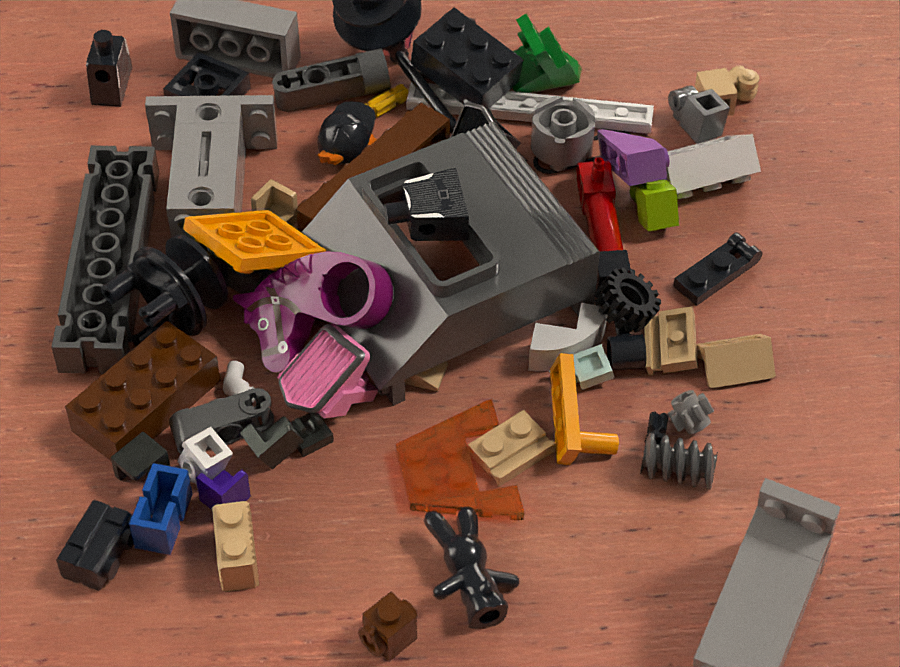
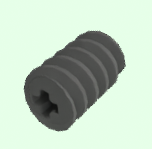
(679, 460)

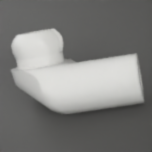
(233, 381)

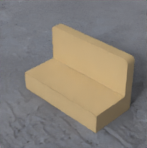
(737, 360)

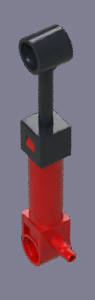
(597, 202)

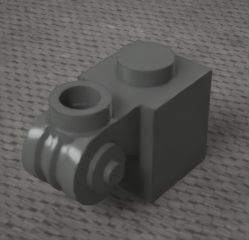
(699, 114)

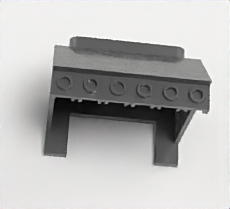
(518, 232)

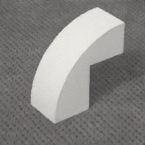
(552, 340)

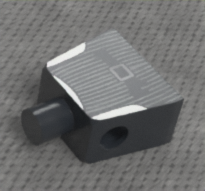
(109, 55)
(432, 208)

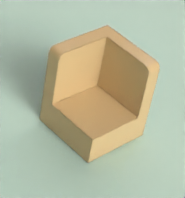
(278, 200)

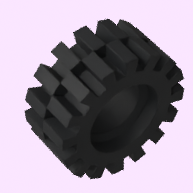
(627, 300)

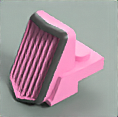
(327, 375)

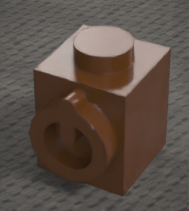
(389, 626)

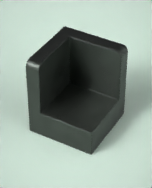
(274, 443)
(137, 457)

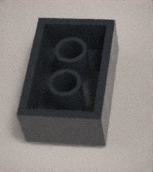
(466, 60)

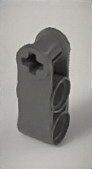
(225, 415)

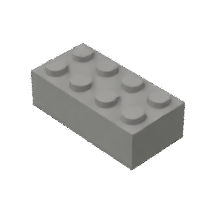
(237, 33)

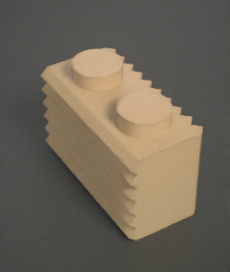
(235, 546)

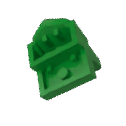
(544, 60)

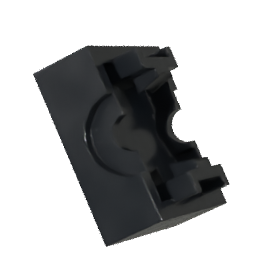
(208, 78)

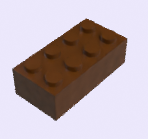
(143, 390)

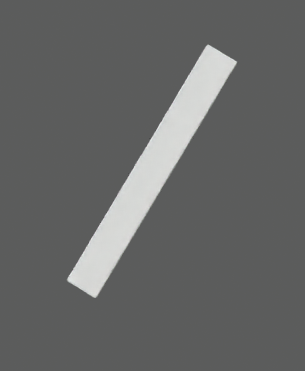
(521, 107)

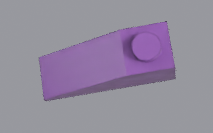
(633, 157)

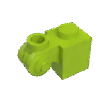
(656, 204)

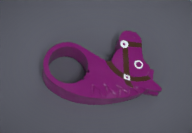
(305, 290)

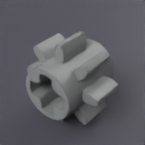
(690, 412)

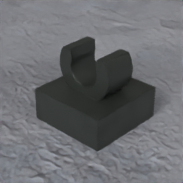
(314, 432)

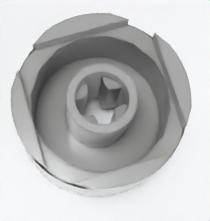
(562, 132)

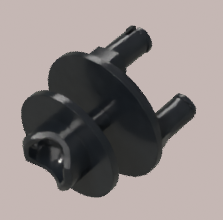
(376, 23)
(173, 285)

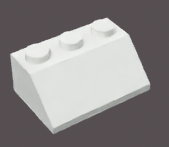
(712, 163)

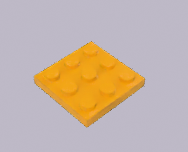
(251, 239)

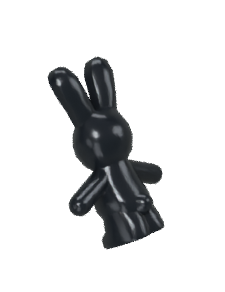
(467, 562)

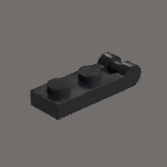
(717, 269)

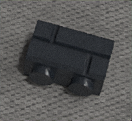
(96, 546)

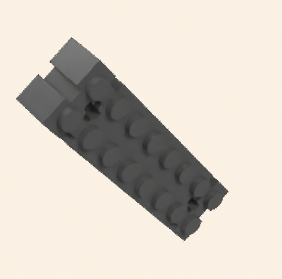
(108, 231)

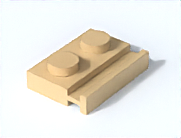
(671, 341)
(511, 447)

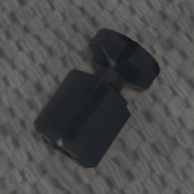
(657, 425)

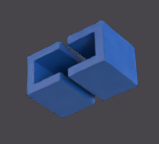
(166, 499)

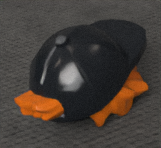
(346, 133)

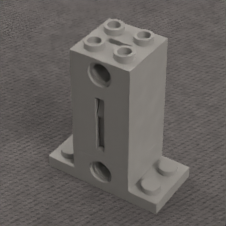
(208, 149)
(769, 580)

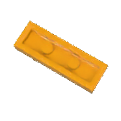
(568, 437)

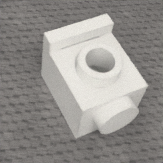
(198, 461)

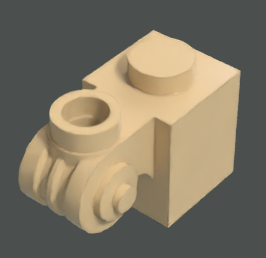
(729, 85)

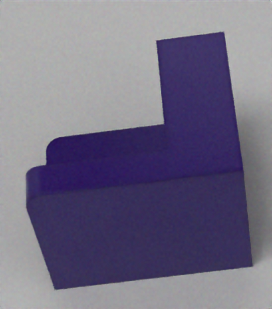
(223, 488)

